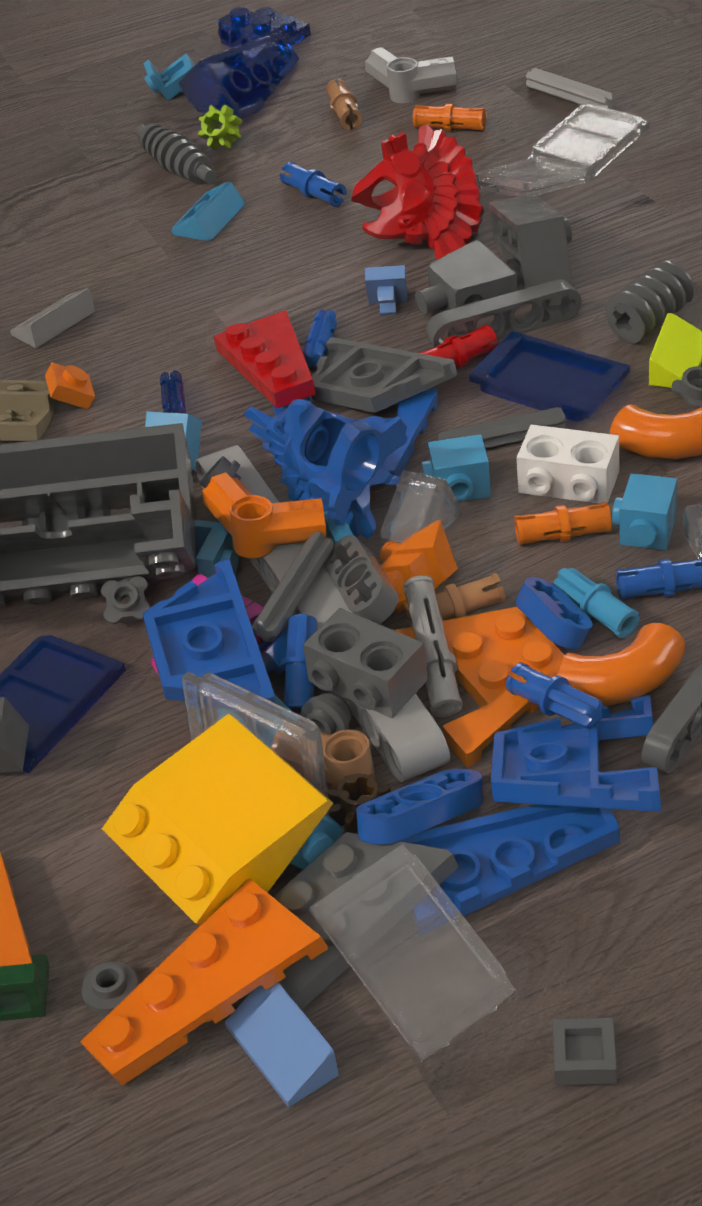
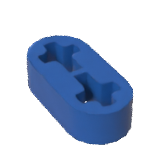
(553, 613)

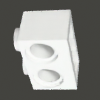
(568, 464)

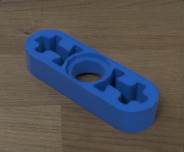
(419, 806)

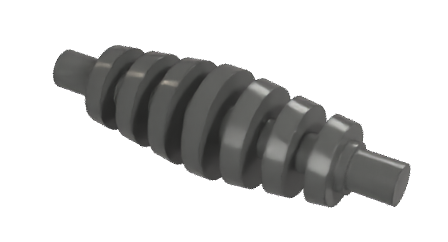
(176, 153)

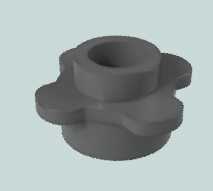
(690, 387)
(125, 612)

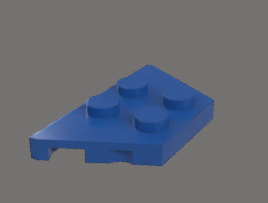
(206, 632)

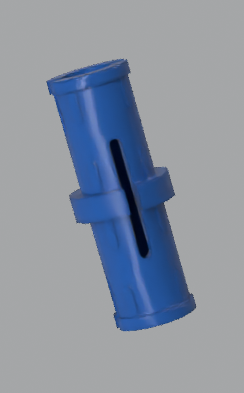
(313, 184)
(658, 579)

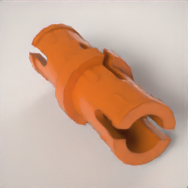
(449, 117)
(563, 523)

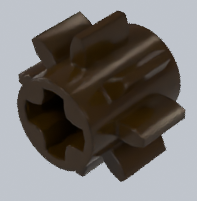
(350, 794)

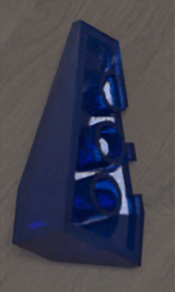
(240, 76)

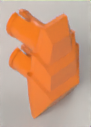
(420, 554)

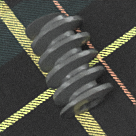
(648, 299)

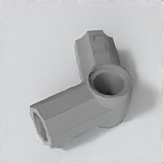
(408, 77)

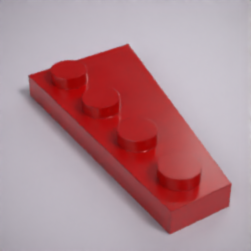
(268, 358)

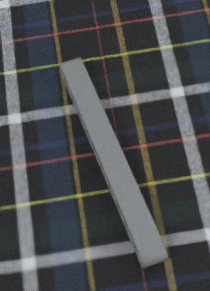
(408, 741)

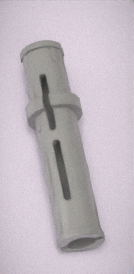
(439, 661)

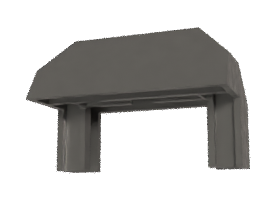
(65, 500)

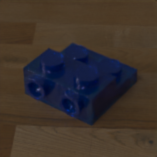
(246, 26)

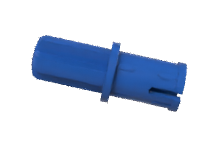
(297, 685)
(555, 696)

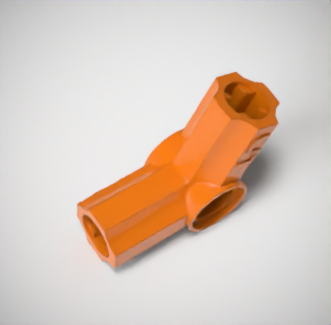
(257, 522)

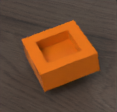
(70, 385)

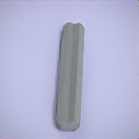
(568, 89)

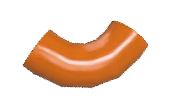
(658, 434)
(629, 672)

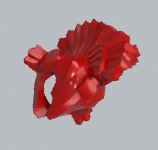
(431, 196)

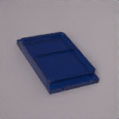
(548, 376)
(54, 688)

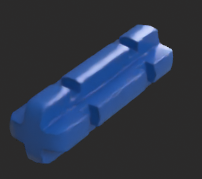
(320, 331)

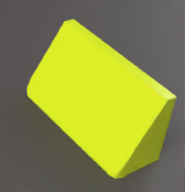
(674, 351)

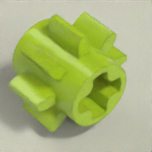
(211, 122)

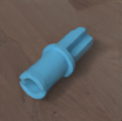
(598, 602)

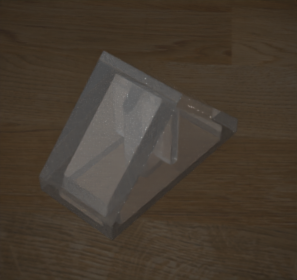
(417, 504)

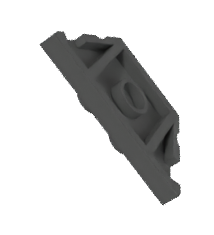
(375, 375)
(325, 874)

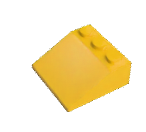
(217, 818)

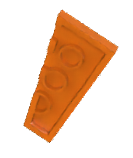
(218, 964)

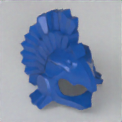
(330, 458)

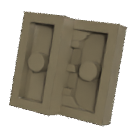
(25, 409)

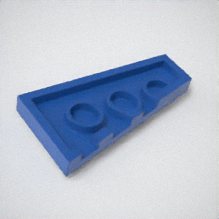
(517, 849)

